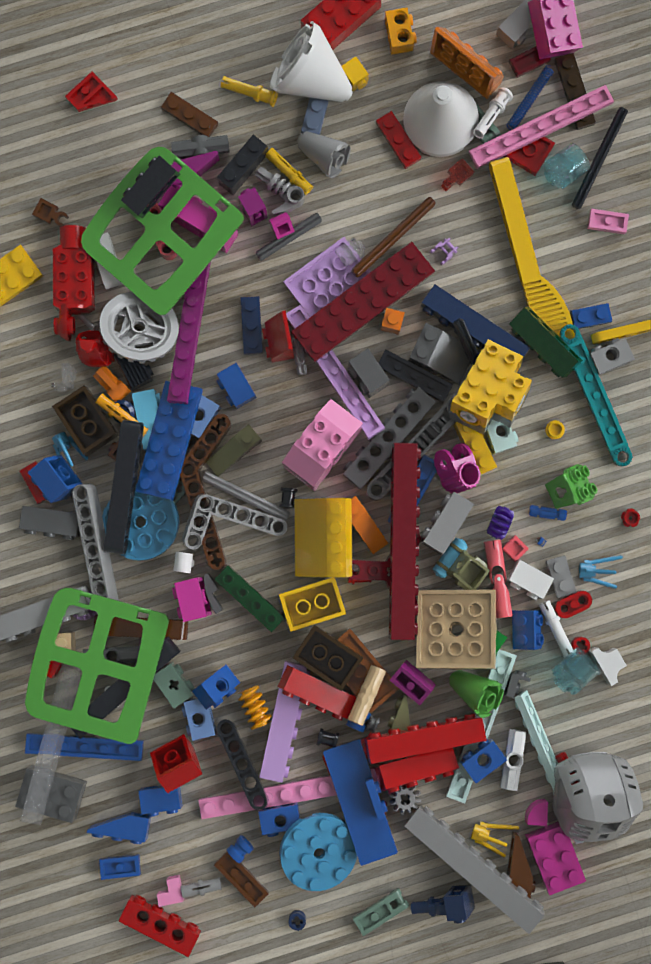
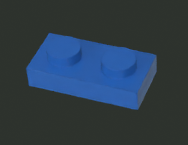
(591, 316)
(120, 866)

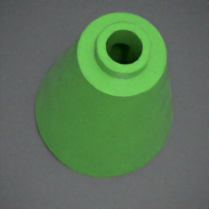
(477, 691)

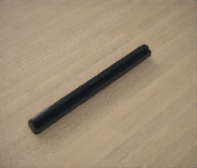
(599, 158)

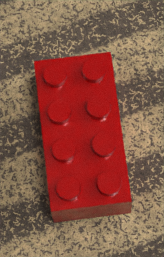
(340, 17)

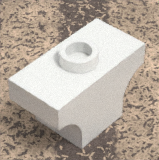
(609, 663)

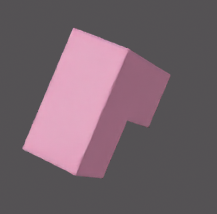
(173, 894)

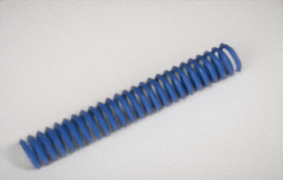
(519, 112)

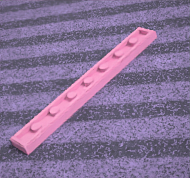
(541, 126)

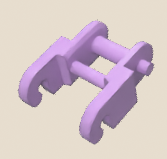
(440, 246)

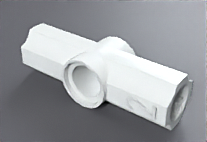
(511, 772)

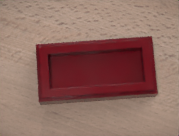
(527, 62)

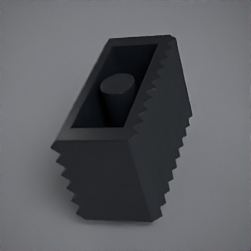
(135, 373)

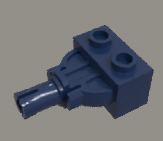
(456, 904)

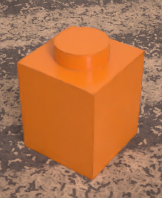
(392, 321)

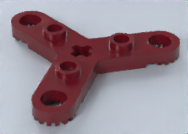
(375, 569)

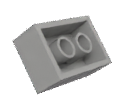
(446, 522)

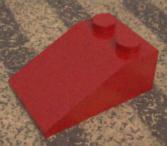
(278, 337)

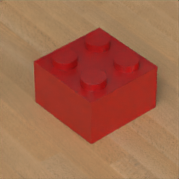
(175, 763)

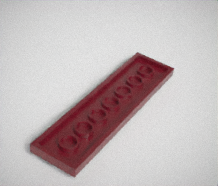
(363, 302)

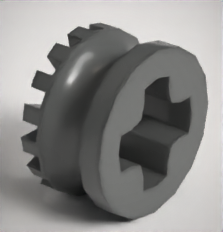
(373, 724)

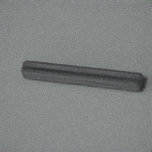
(299, 229)

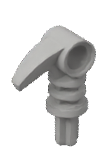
(286, 191)

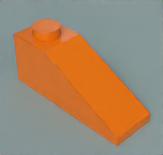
(366, 527)

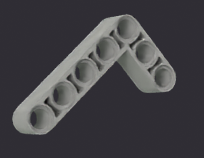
(230, 514)

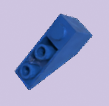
(128, 826)

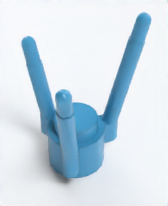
(62, 443)
(587, 570)

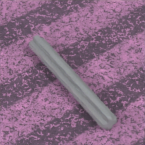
(245, 496)

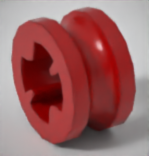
(586, 643)

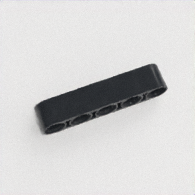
(234, 757)

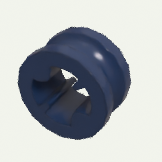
(301, 915)

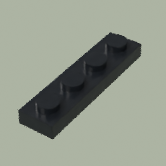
(415, 375)

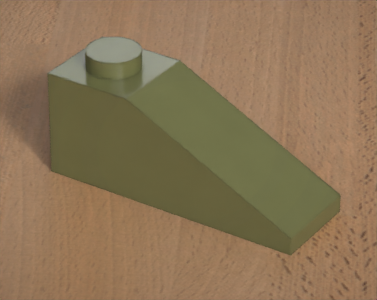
(234, 450)

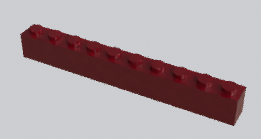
(403, 541)

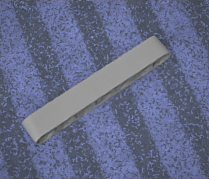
(97, 539)

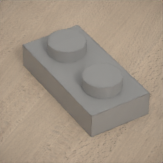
(560, 571)

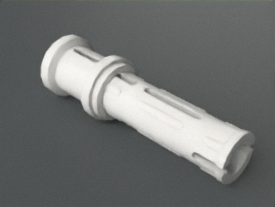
(496, 107)

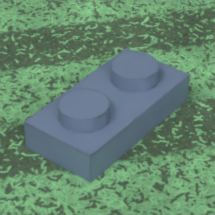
(314, 115)

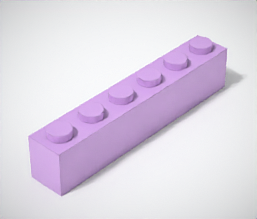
(282, 733)

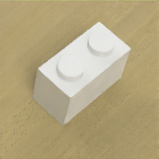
(530, 580)

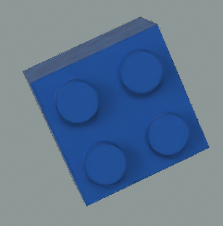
(54, 478)

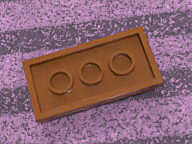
(386, 688)

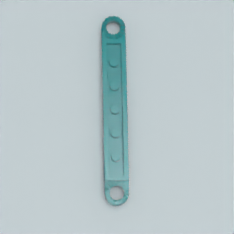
(597, 398)

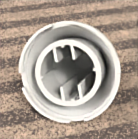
(311, 68)
(440, 118)

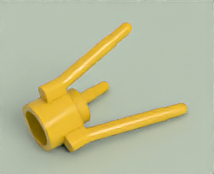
(481, 834)

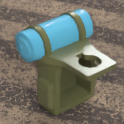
(460, 565)

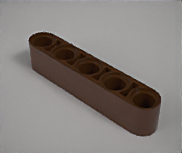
(124, 628)

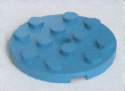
(158, 531)
(306, 836)

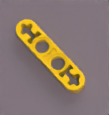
(621, 332)

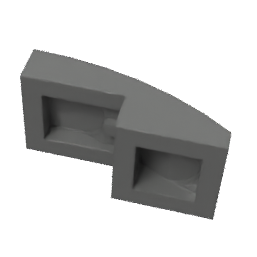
(211, 587)

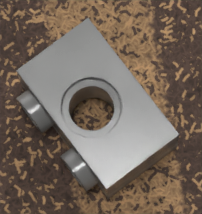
(620, 351)

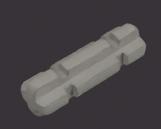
(299, 357)

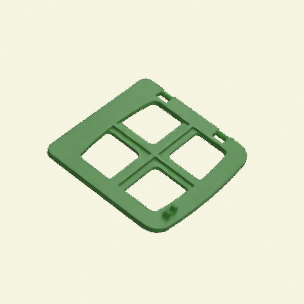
(159, 229)
(93, 664)

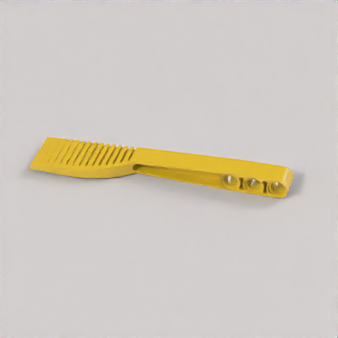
(538, 292)

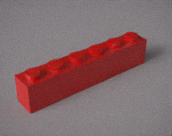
(424, 739)

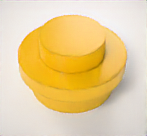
(554, 429)

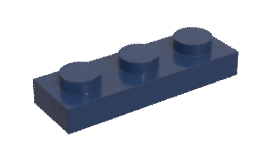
(251, 325)

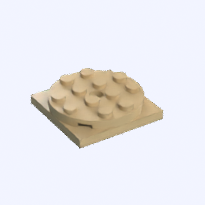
(438, 615)

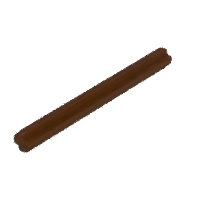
(393, 237)

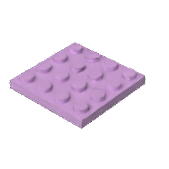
(322, 280)

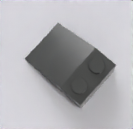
(440, 354)

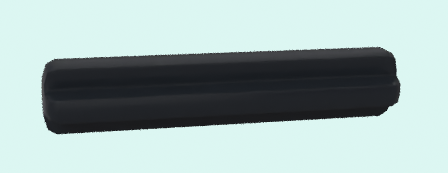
(466, 340)

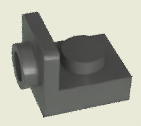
(512, 685)

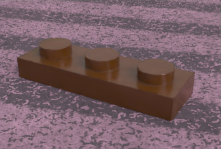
(189, 115)
(241, 879)

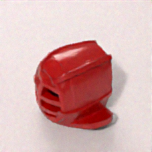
(92, 349)

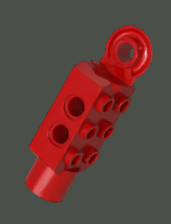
(72, 280)

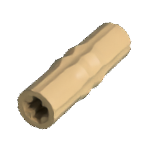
(366, 695)

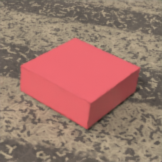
(515, 548)

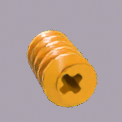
(255, 707)

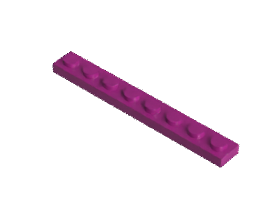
(188, 339)

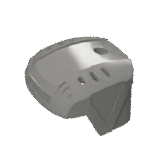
(599, 778)

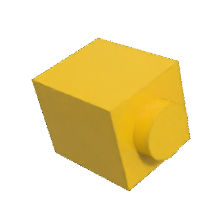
(356, 73)

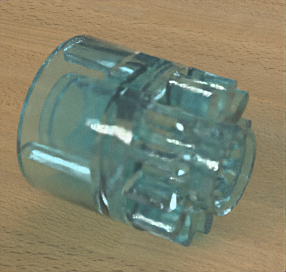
(566, 166)
(575, 671)

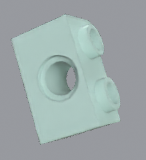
(500, 443)

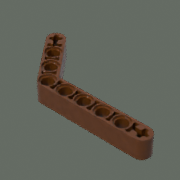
(195, 477)

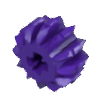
(500, 522)

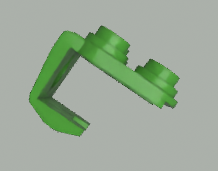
(576, 484)

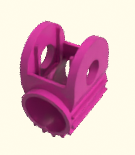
(458, 473)

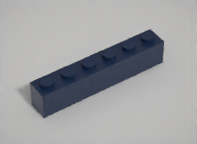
(449, 309)

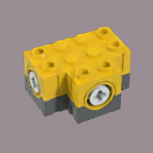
(491, 389)

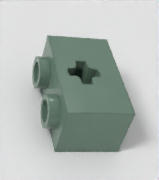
(164, 680)

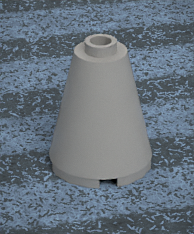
(324, 152)

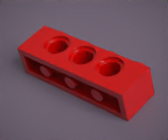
(148, 927)

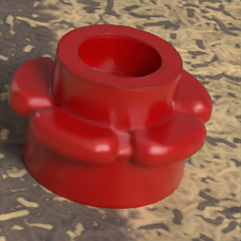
(635, 518)

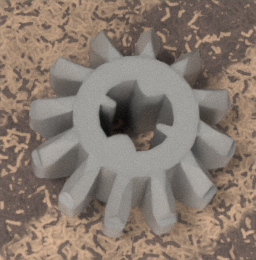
(397, 801)

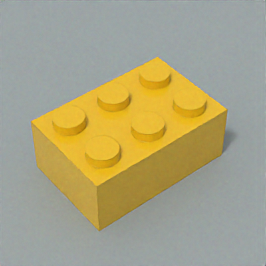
(312, 604)

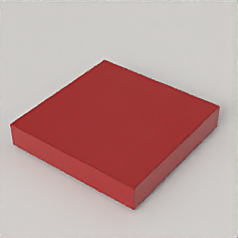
(532, 155)

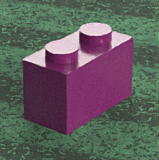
(252, 206)
(413, 682)

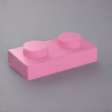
(608, 221)

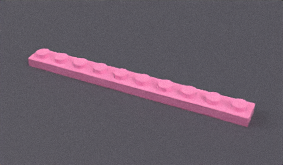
(277, 795)

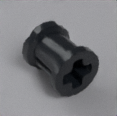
(288, 497)
(332, 743)

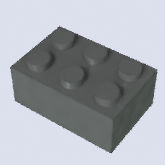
(63, 798)

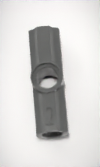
(200, 145)
(125, 654)

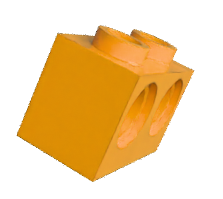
(397, 31)

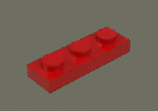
(398, 140)

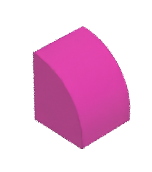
(281, 225)
(537, 813)

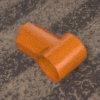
(114, 387)

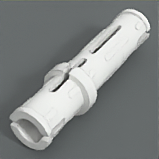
(556, 628)

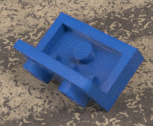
(527, 629)

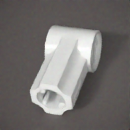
(183, 562)

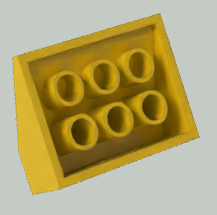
(323, 537)

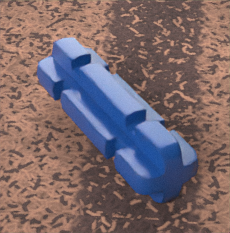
(547, 512)

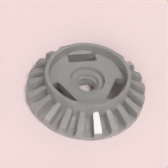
(134, 312)

